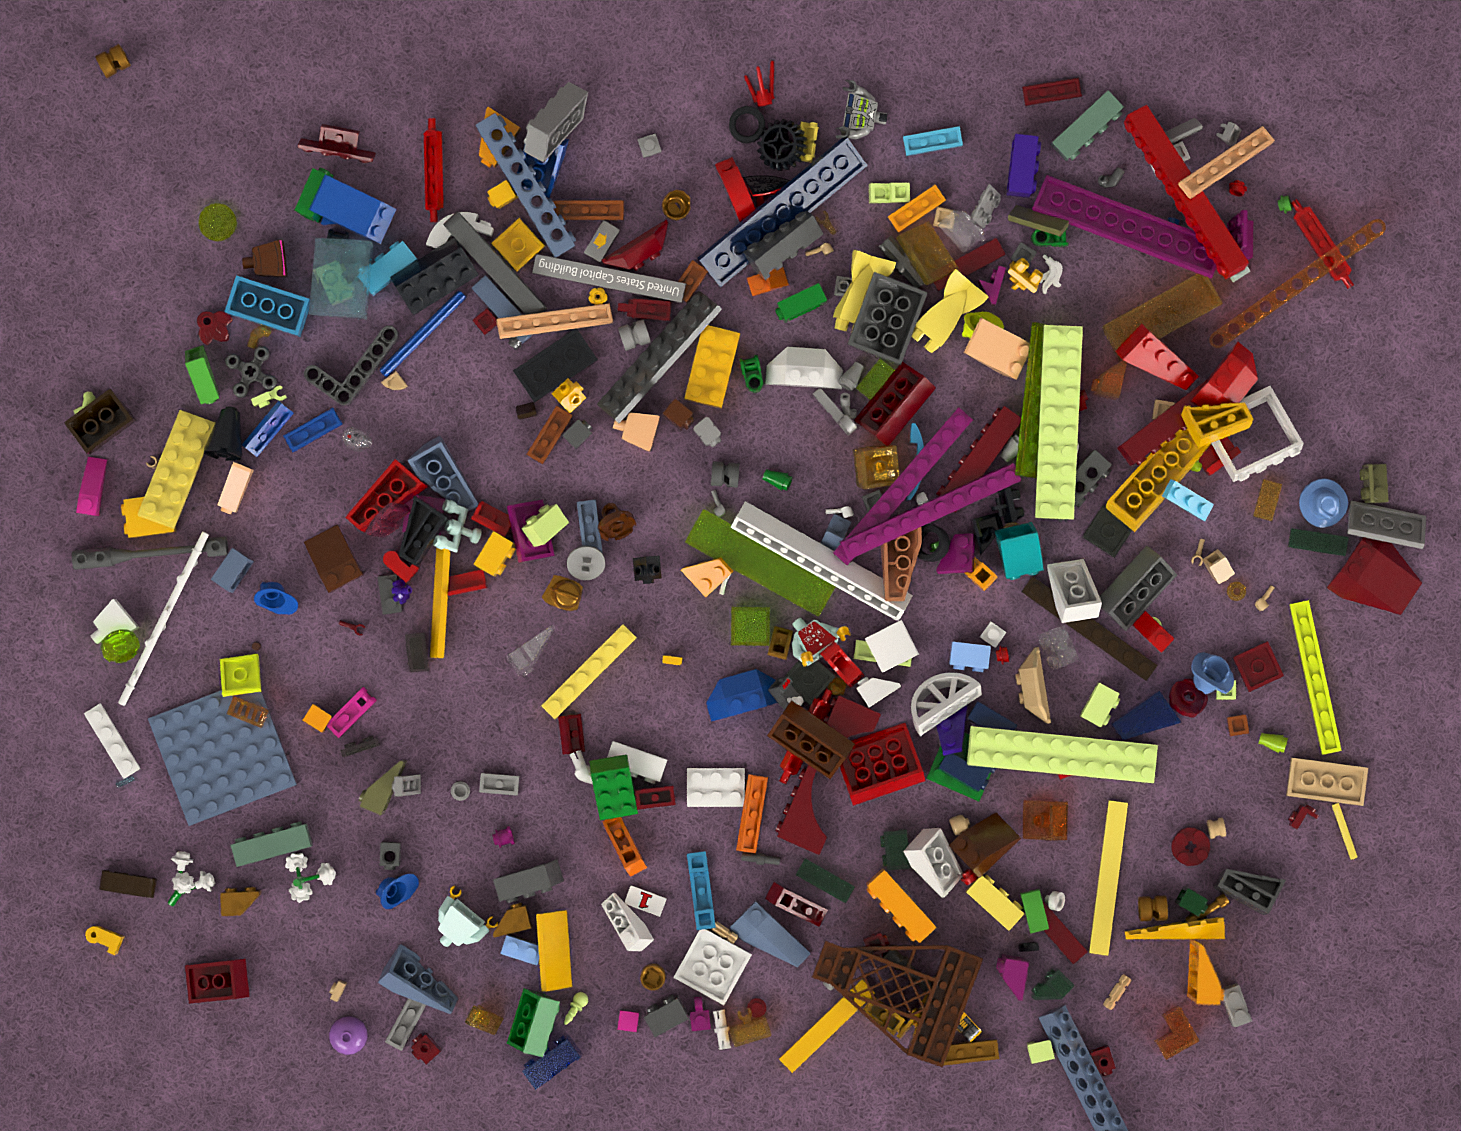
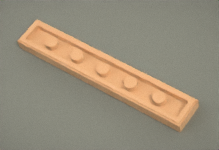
(1226, 162)
(554, 321)

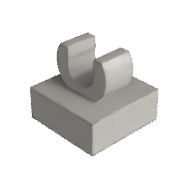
(1230, 134)

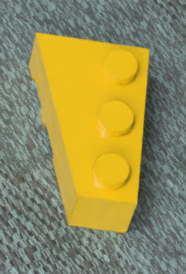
(1216, 422)

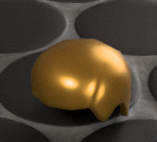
(671, 210)

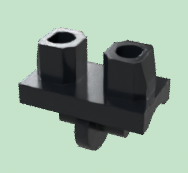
(1006, 505)

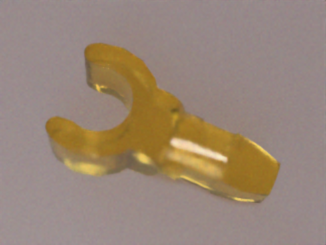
(826, 223)

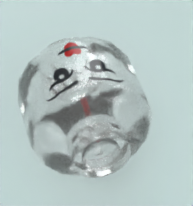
(357, 439)

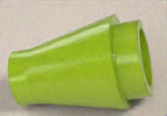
(1274, 742)

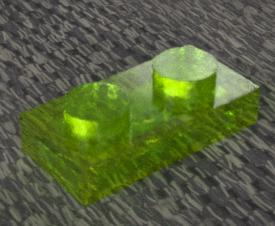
(875, 379)

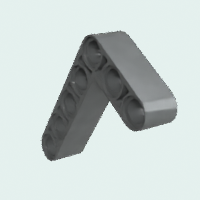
(356, 371)

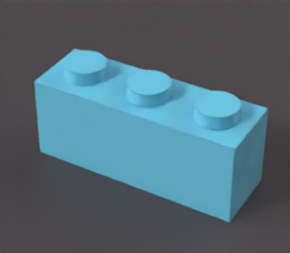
(388, 265)

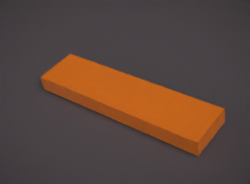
(752, 813)

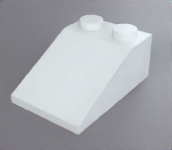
(1073, 591)
(934, 860)

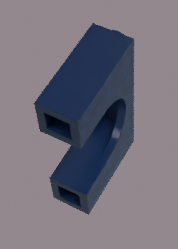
(970, 775)

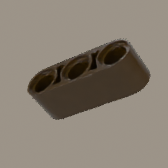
(127, 884)

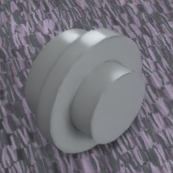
(460, 790)

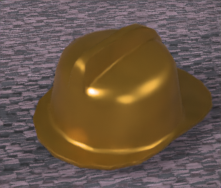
(563, 593)

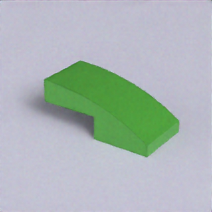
(1034, 911)

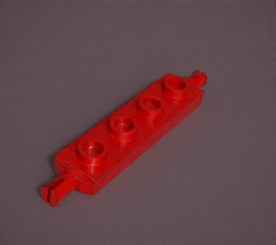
(433, 170)
(1320, 241)
(790, 762)

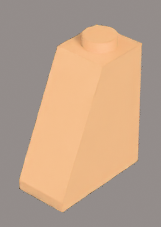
(235, 488)

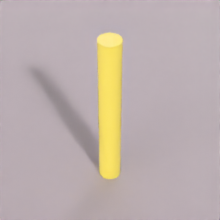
(1344, 831)

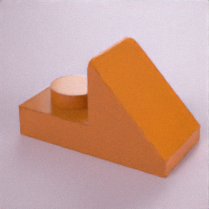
(775, 281)

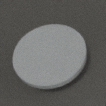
(586, 562)

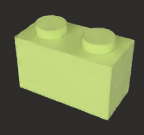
(545, 525)
(1100, 705)

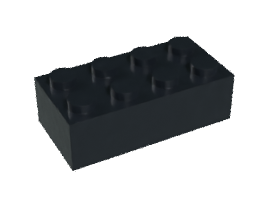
(434, 276)

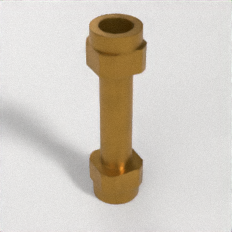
(1221, 901)

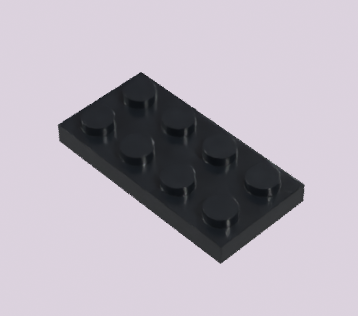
(555, 364)

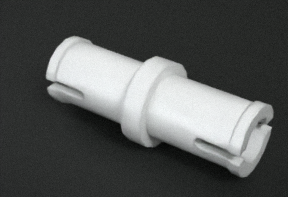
(721, 1029)

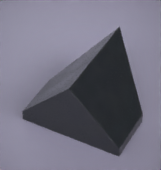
(984, 530)

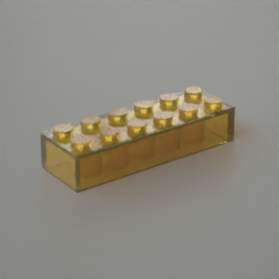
(1166, 311)

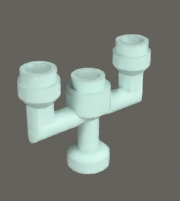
(456, 528)

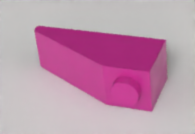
(92, 487)

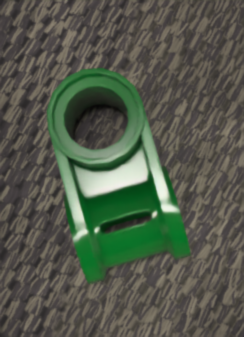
(1050, 239)
(751, 372)

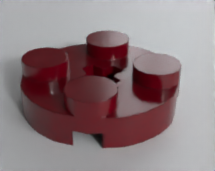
(1183, 706)
(1181, 840)

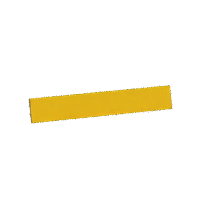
(440, 600)
(823, 1029)

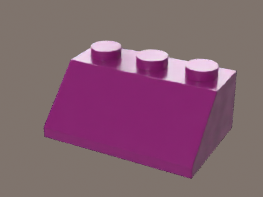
(1014, 973)

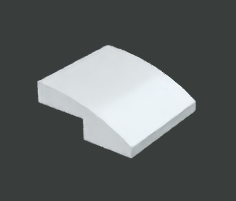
(892, 646)

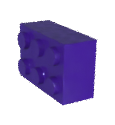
(1023, 166)

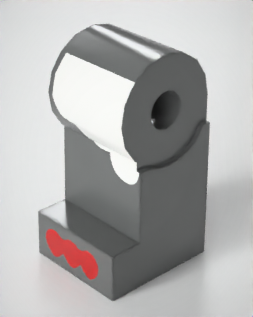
(784, 692)

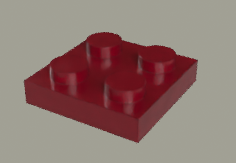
(1258, 666)

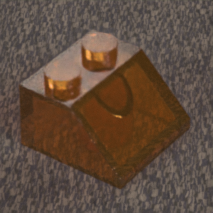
(1109, 383)
(1045, 820)

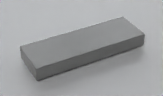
(405, 1024)

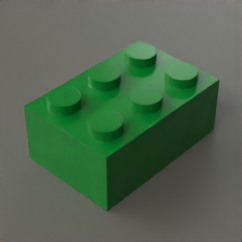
(613, 787)
(533, 1022)

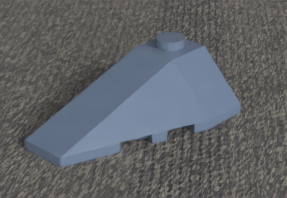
(439, 470)

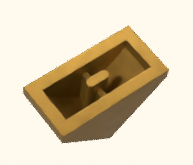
(780, 642)

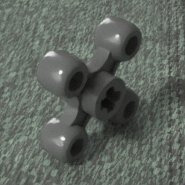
(257, 376)

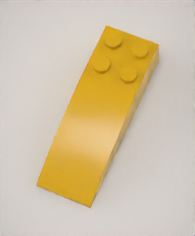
(1145, 486)

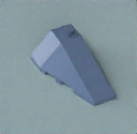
(764, 932)
(410, 979)

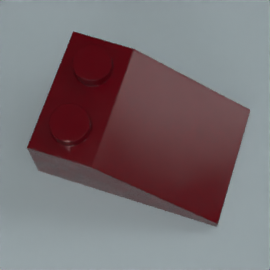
(217, 981)

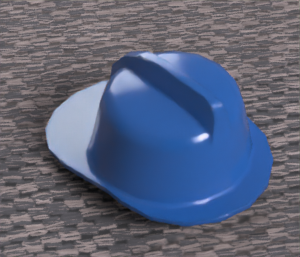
(274, 598)
(397, 890)

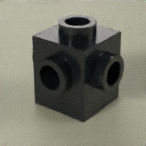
(647, 569)

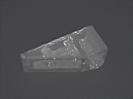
(528, 654)

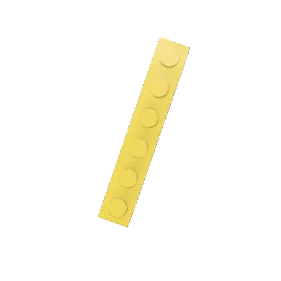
(588, 671)

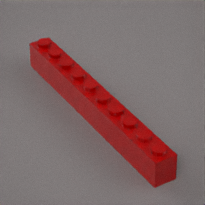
(1198, 210)

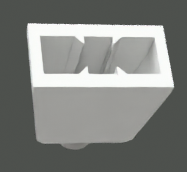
(112, 619)

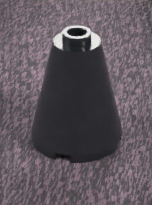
(225, 436)

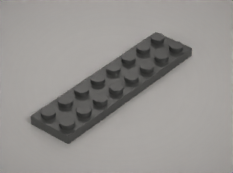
(659, 356)

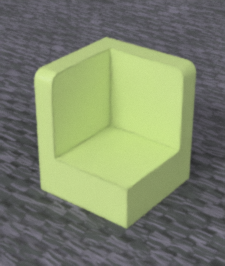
(1040, 1051)

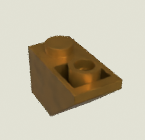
(237, 902)

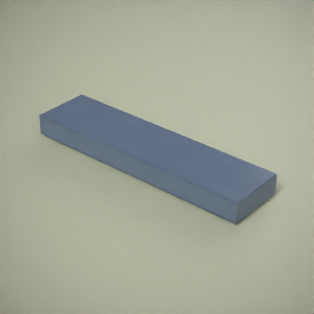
(497, 301)

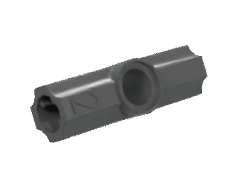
(903, 263)

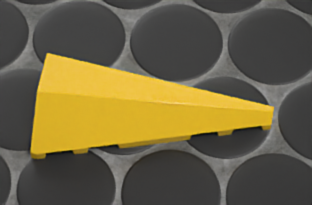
(1201, 929)

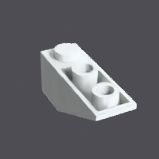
(627, 924)

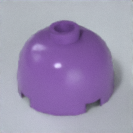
(348, 1035)

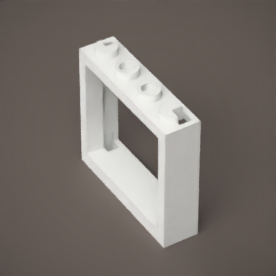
(1253, 400)

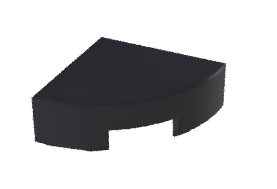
(1025, 947)

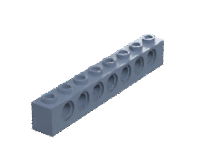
(485, 129)
(1081, 1070)

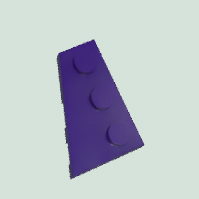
(952, 732)

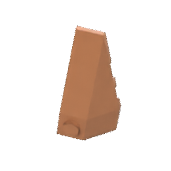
(898, 564)

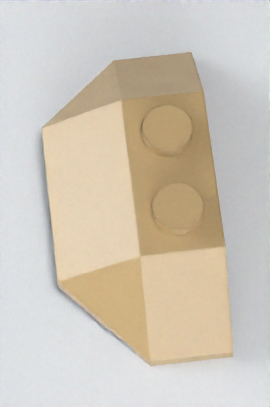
(1032, 685)

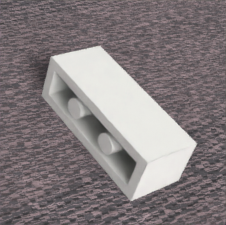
(640, 762)

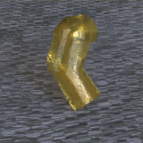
(257, 333)

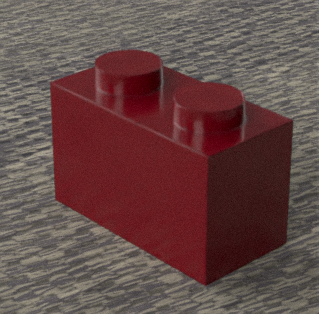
(655, 797)

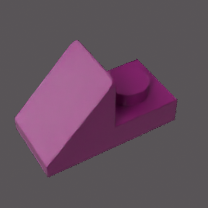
(990, 289)

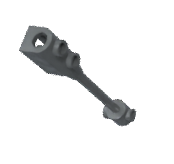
(108, 558)

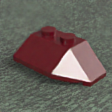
(639, 250)

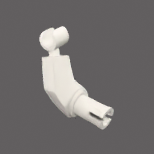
(582, 770)

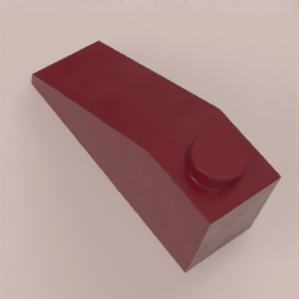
(796, 904)

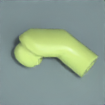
(88, 398)

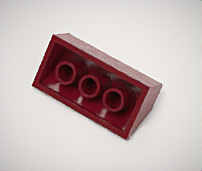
(895, 403)

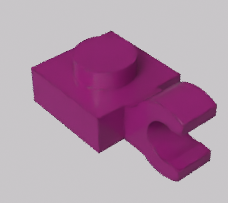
(699, 1018)

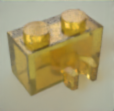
(749, 1029)

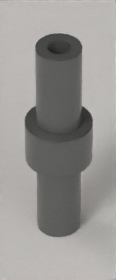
(760, 858)

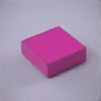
(628, 1021)

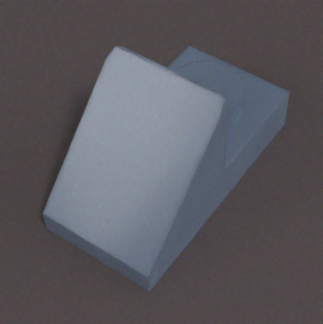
(835, 532)

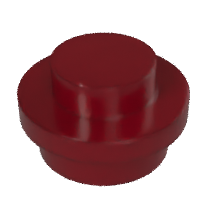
(758, 1007)

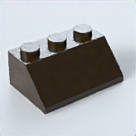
(100, 421)

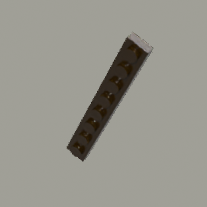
(1094, 632)

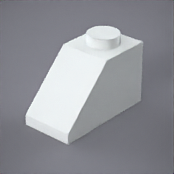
(875, 689)

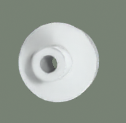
(1055, 900)

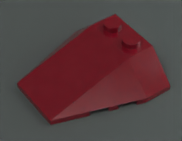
(1376, 577)

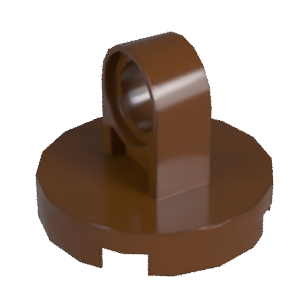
(617, 524)

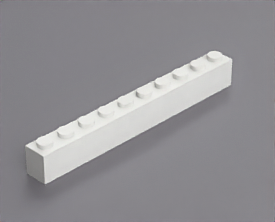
(816, 559)

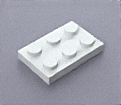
(715, 787)

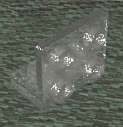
(961, 230)

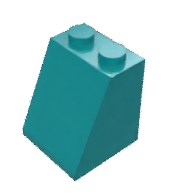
(1019, 550)

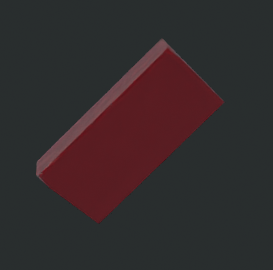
(571, 733)

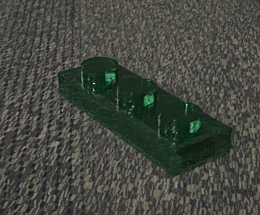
(1317, 542)
(825, 880)

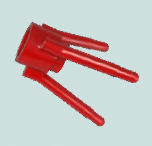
(762, 98)

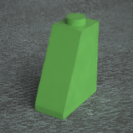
(201, 375)

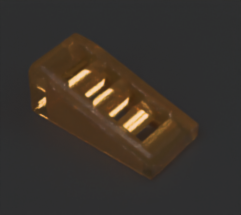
(264, 712)

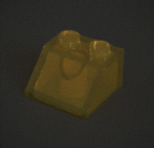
(876, 466)

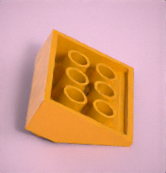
(1202, 979)

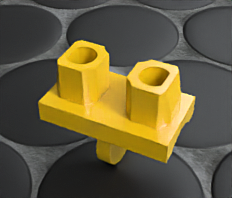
(1022, 278)

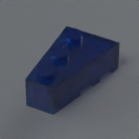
(1146, 717)
(553, 1061)

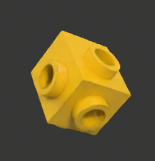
(569, 395)

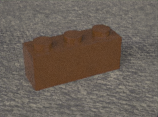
(679, 415)

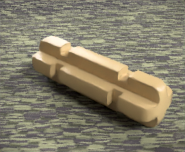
(725, 933)
(1117, 992)

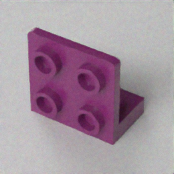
(1242, 232)

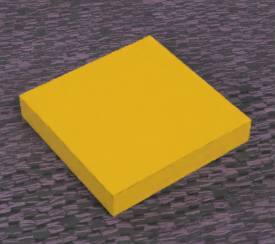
(518, 244)

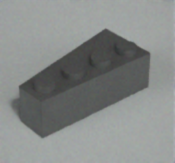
(782, 244)

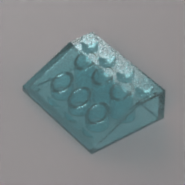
(341, 278)

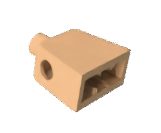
(639, 429)

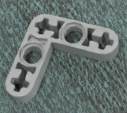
(842, 420)

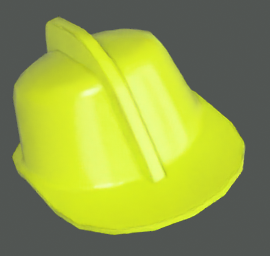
(972, 319)

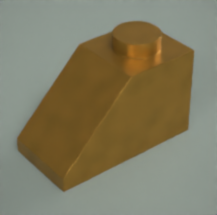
(514, 920)

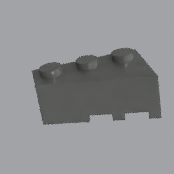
(528, 881)
(1250, 889)

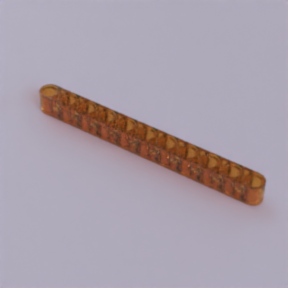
(1303, 277)

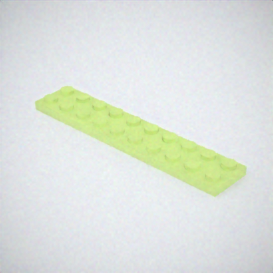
(1058, 422)
(1062, 754)

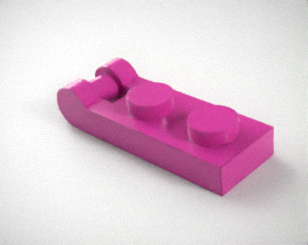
(350, 712)

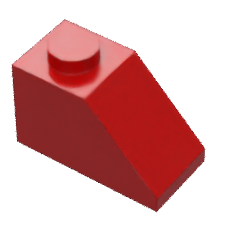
(1153, 631)

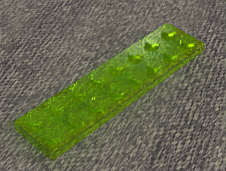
(1029, 429)
(759, 563)

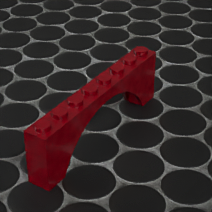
(800, 823)

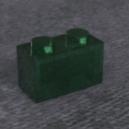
(895, 844)

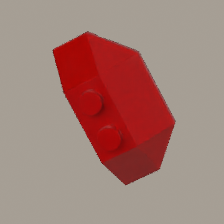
(1229, 380)

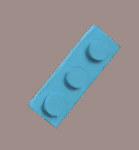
(932, 141)
(1187, 500)

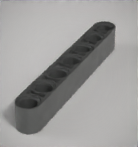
(494, 264)

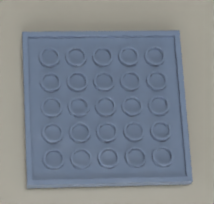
(219, 758)

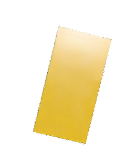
(554, 950)

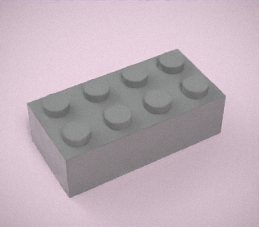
(555, 121)

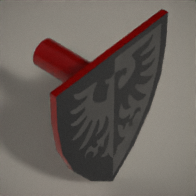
(764, 185)

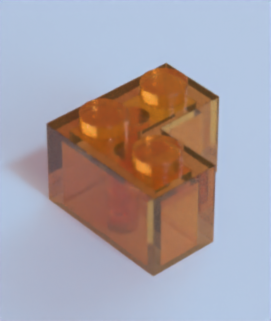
(1180, 1035)

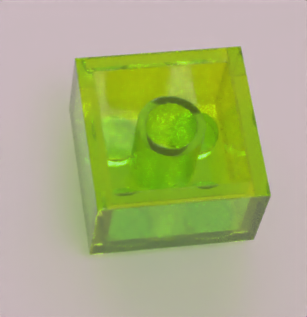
(750, 626)

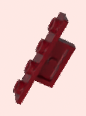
(337, 142)

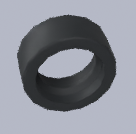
(746, 110)
(942, 548)

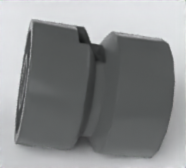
(725, 474)

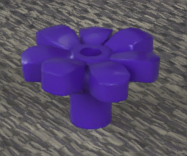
(401, 591)

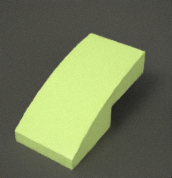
(889, 192)

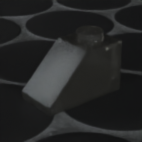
(417, 652)

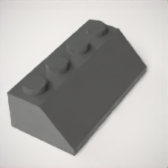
(1136, 587)

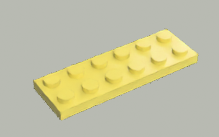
(176, 469)

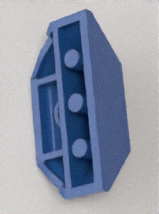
(740, 694)

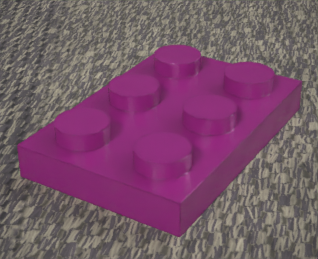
(525, 550)

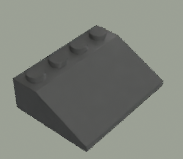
(887, 318)

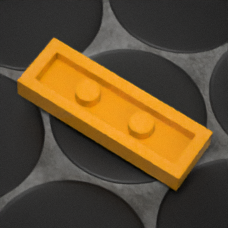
(916, 208)

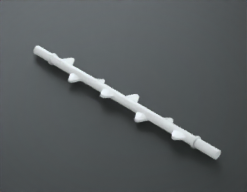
(161, 624)

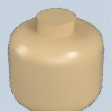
(959, 824)

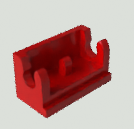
(492, 518)

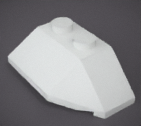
(804, 369)

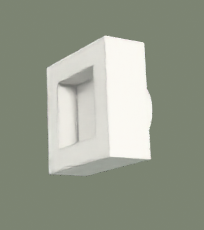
(992, 634)

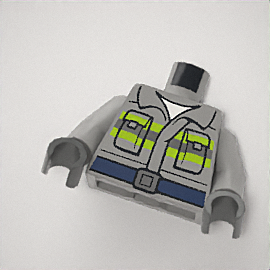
(860, 113)

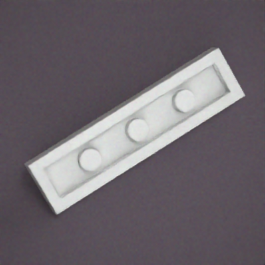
(112, 741)

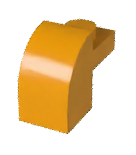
(982, 575)

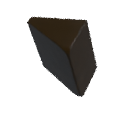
(526, 411)

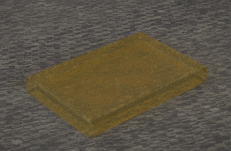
(927, 253)

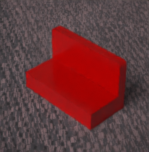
(1210, 459)
(466, 582)

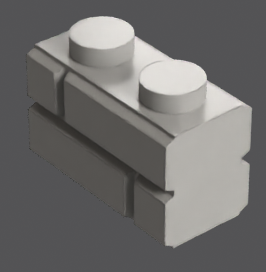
(708, 432)
(1236, 1005)

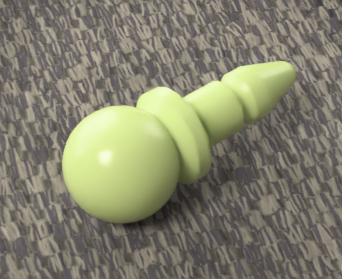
(579, 1000)

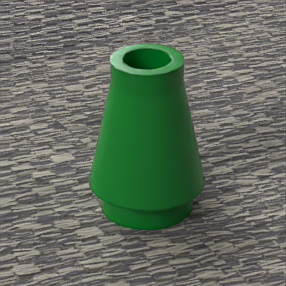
(778, 479)

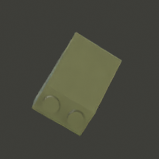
(380, 792)

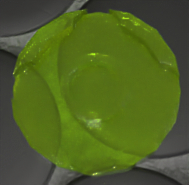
(221, 226)
(120, 646)

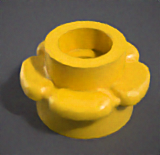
(594, 292)

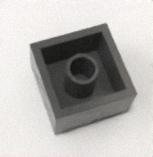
(666, 1015)

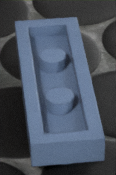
(589, 524)

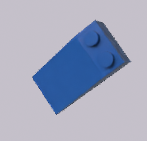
(352, 209)

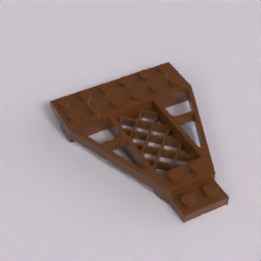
(943, 1003)

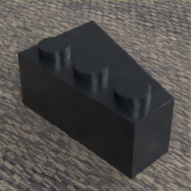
(421, 530)

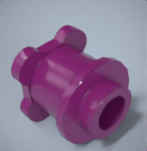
(503, 837)

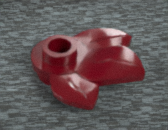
(216, 328)

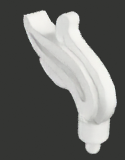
(1053, 275)

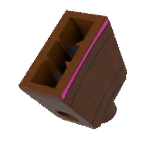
(268, 260)

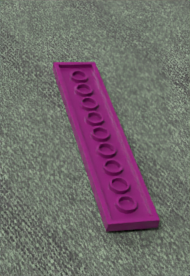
(1124, 225)

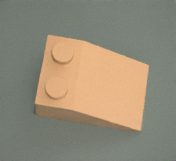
(998, 349)

